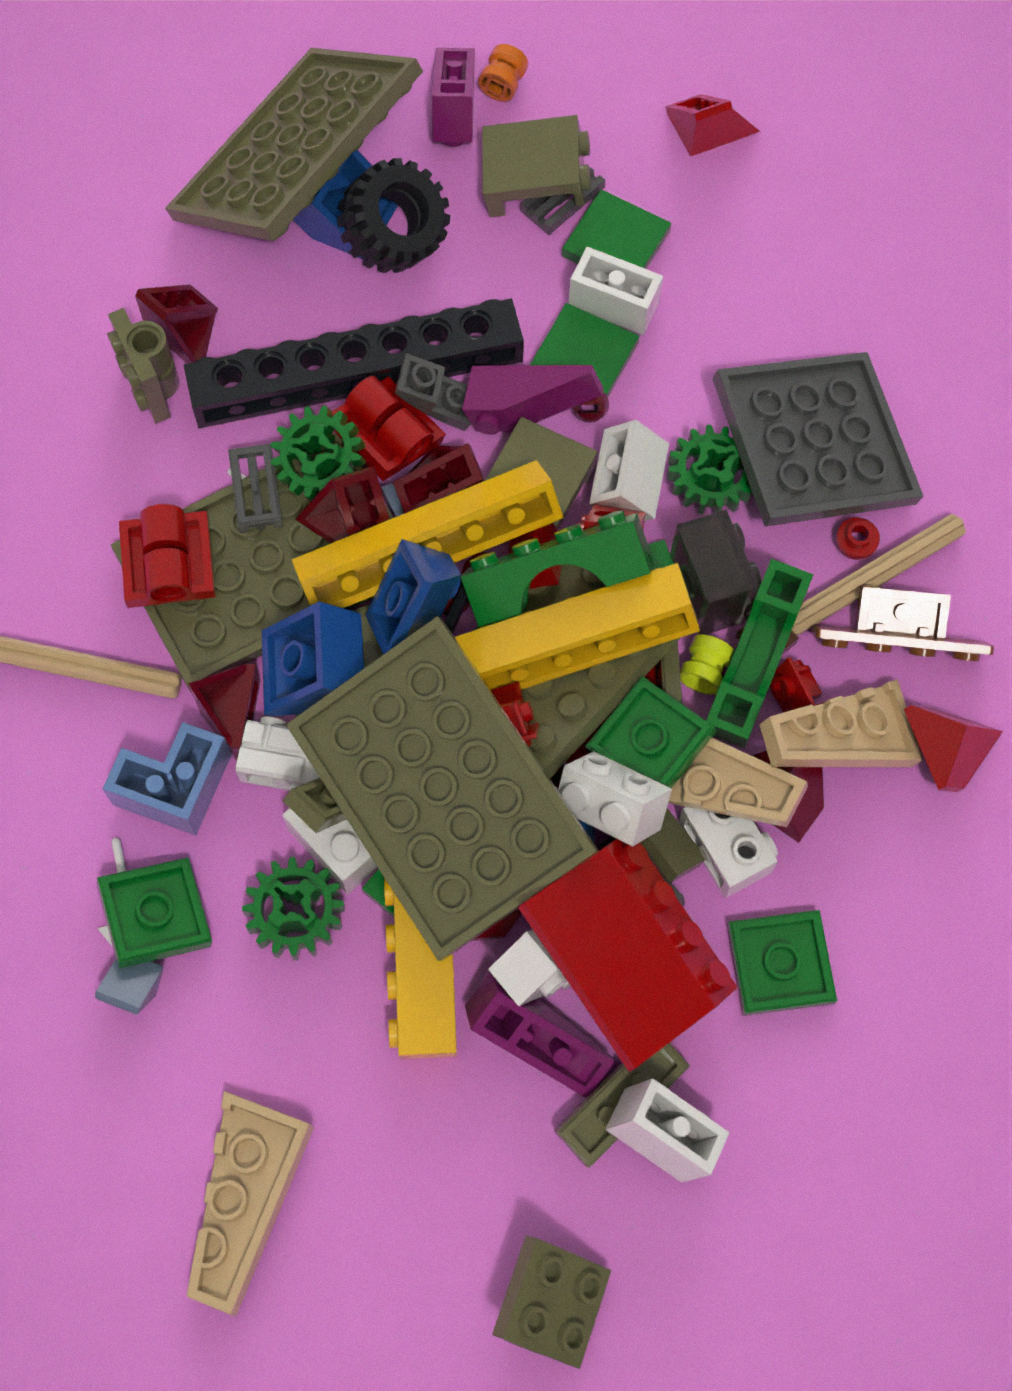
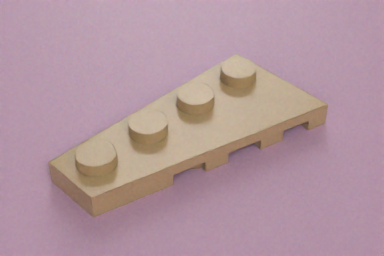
(845, 732)
(738, 786)
(247, 1187)

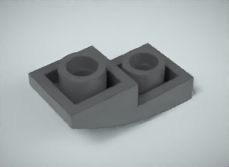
(428, 390)

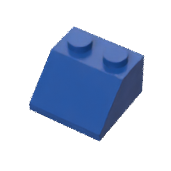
(320, 217)
(411, 593)
(309, 657)

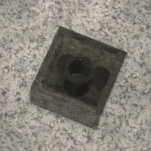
(716, 571)

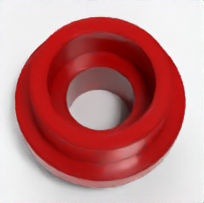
(857, 549)

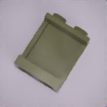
(534, 161)
(563, 459)

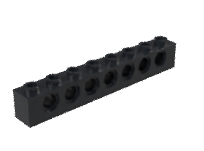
(298, 387)

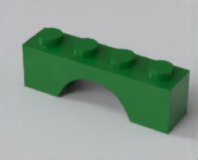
(611, 551)
(758, 652)

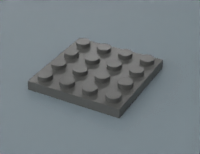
(816, 438)

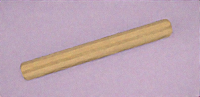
(879, 571)
(90, 667)

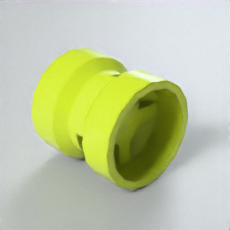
(706, 664)

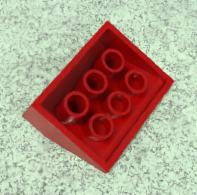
(629, 950)

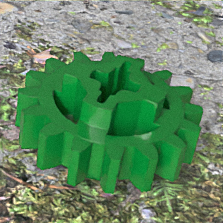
(317, 434)
(712, 472)
(281, 922)

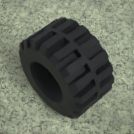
(415, 196)

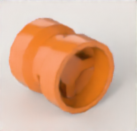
(504, 69)

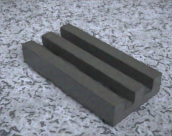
(564, 213)
(259, 519)

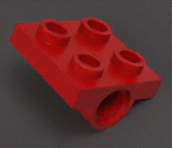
(389, 427)
(166, 556)

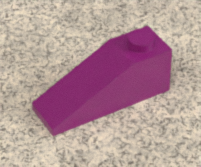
(453, 96)
(504, 394)
(537, 1037)

